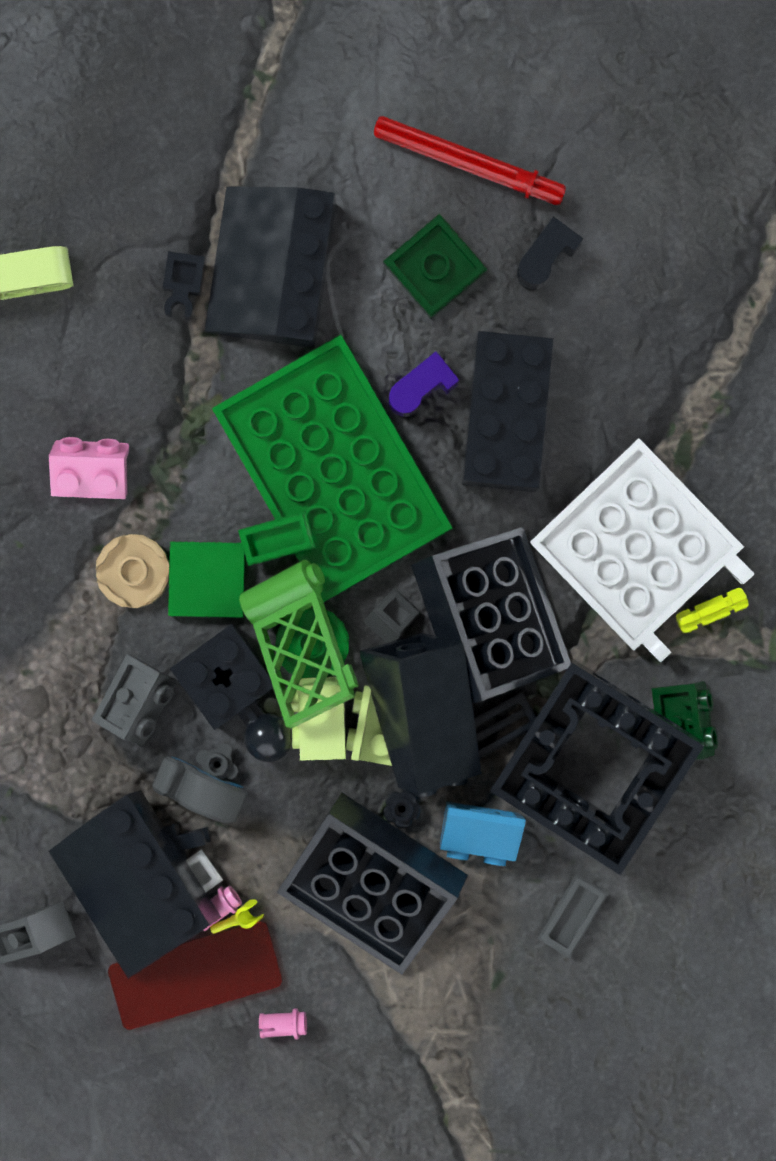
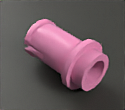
(225, 902)
(283, 1024)

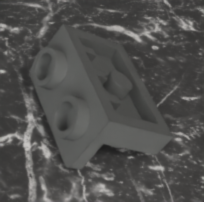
(134, 701)

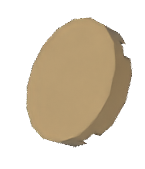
(132, 571)

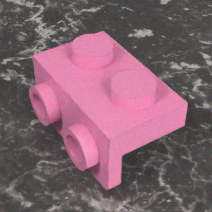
(88, 468)

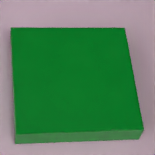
(206, 579)

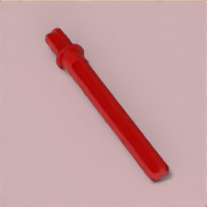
(469, 160)

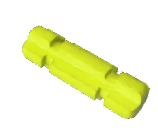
(712, 610)

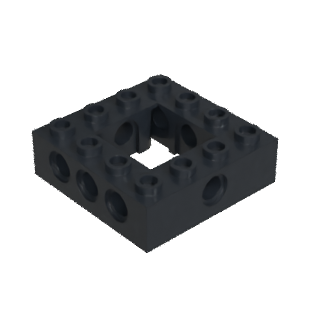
(602, 836)

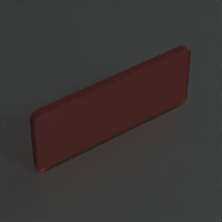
(198, 976)

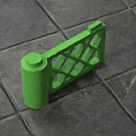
(286, 598)

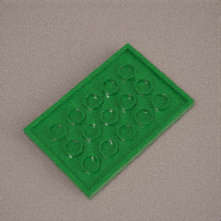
(329, 449)

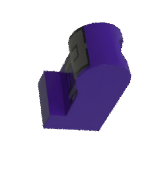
(419, 384)

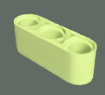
(34, 272)

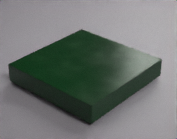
(435, 266)

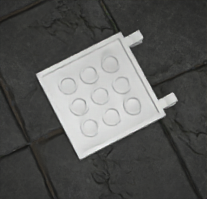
(639, 546)

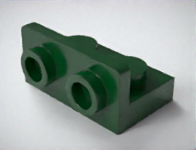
(689, 708)

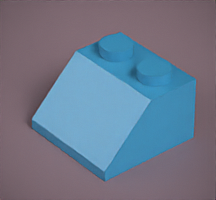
(481, 832)

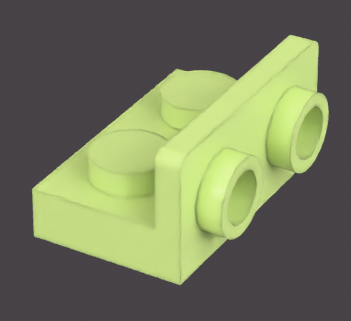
(367, 740)

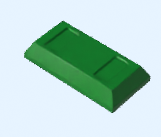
(277, 538)

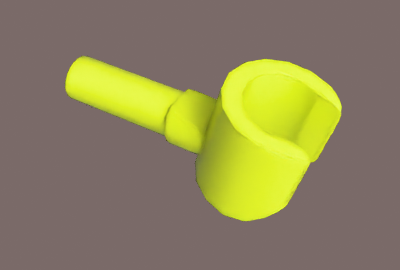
(241, 917)

